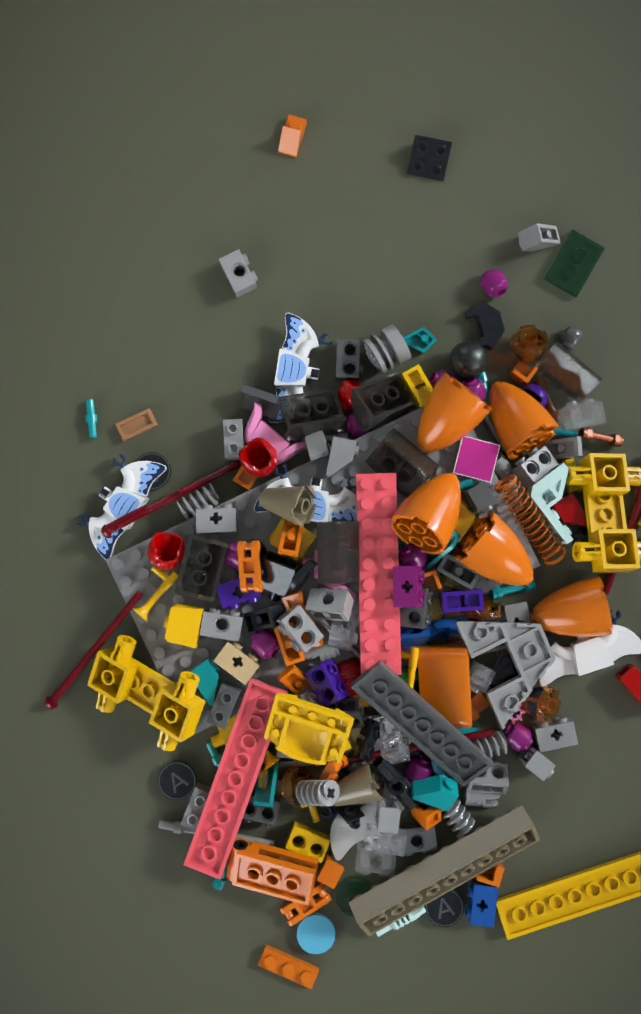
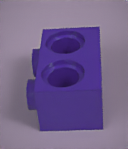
(461, 600)
(324, 680)

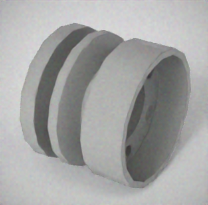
(388, 348)

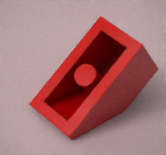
(570, 511)

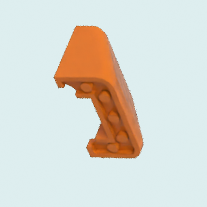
(446, 681)

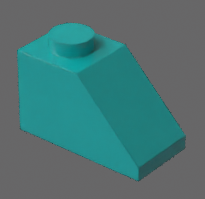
(209, 679)
(435, 791)

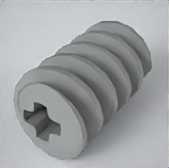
(189, 506)
(493, 743)
(317, 792)
(460, 818)

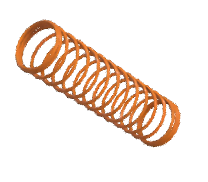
(507, 485)

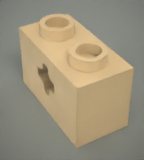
(227, 662)

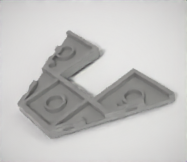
(529, 653)

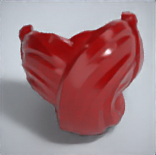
(344, 394)

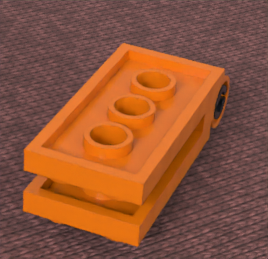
(272, 871)

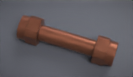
(587, 434)

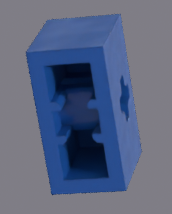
(485, 912)

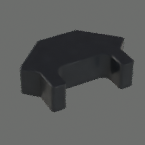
(489, 323)

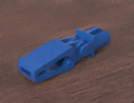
(437, 629)

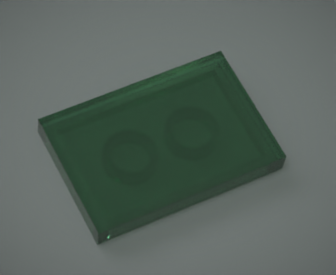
(574, 263)

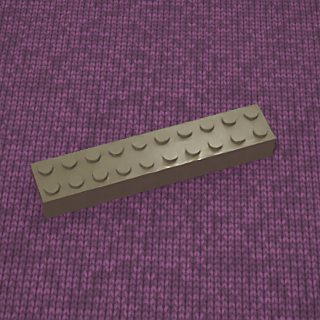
(444, 870)

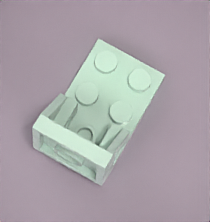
(552, 488)

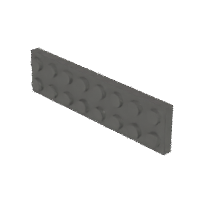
(421, 723)

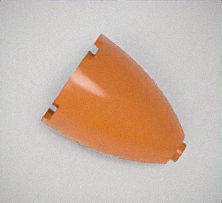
(449, 415)
(519, 420)
(429, 514)
(495, 552)
(575, 610)

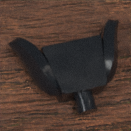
(282, 574)

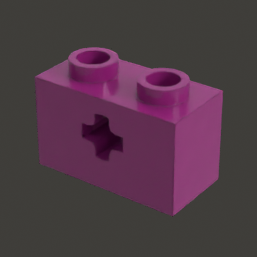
(405, 576)

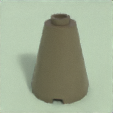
(290, 503)
(360, 787)

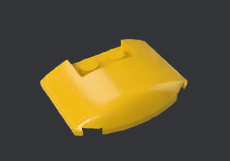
(308, 730)

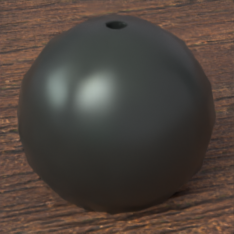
(469, 353)

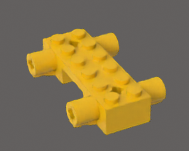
(604, 482)
(171, 705)

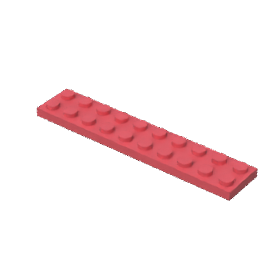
(377, 555)
(233, 782)

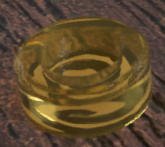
(448, 582)
(263, 778)

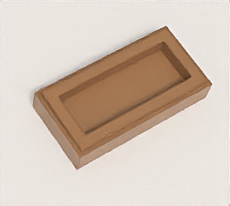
(136, 424)

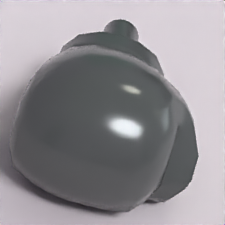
(570, 337)

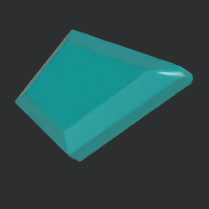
(420, 340)

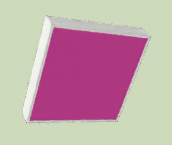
(476, 459)

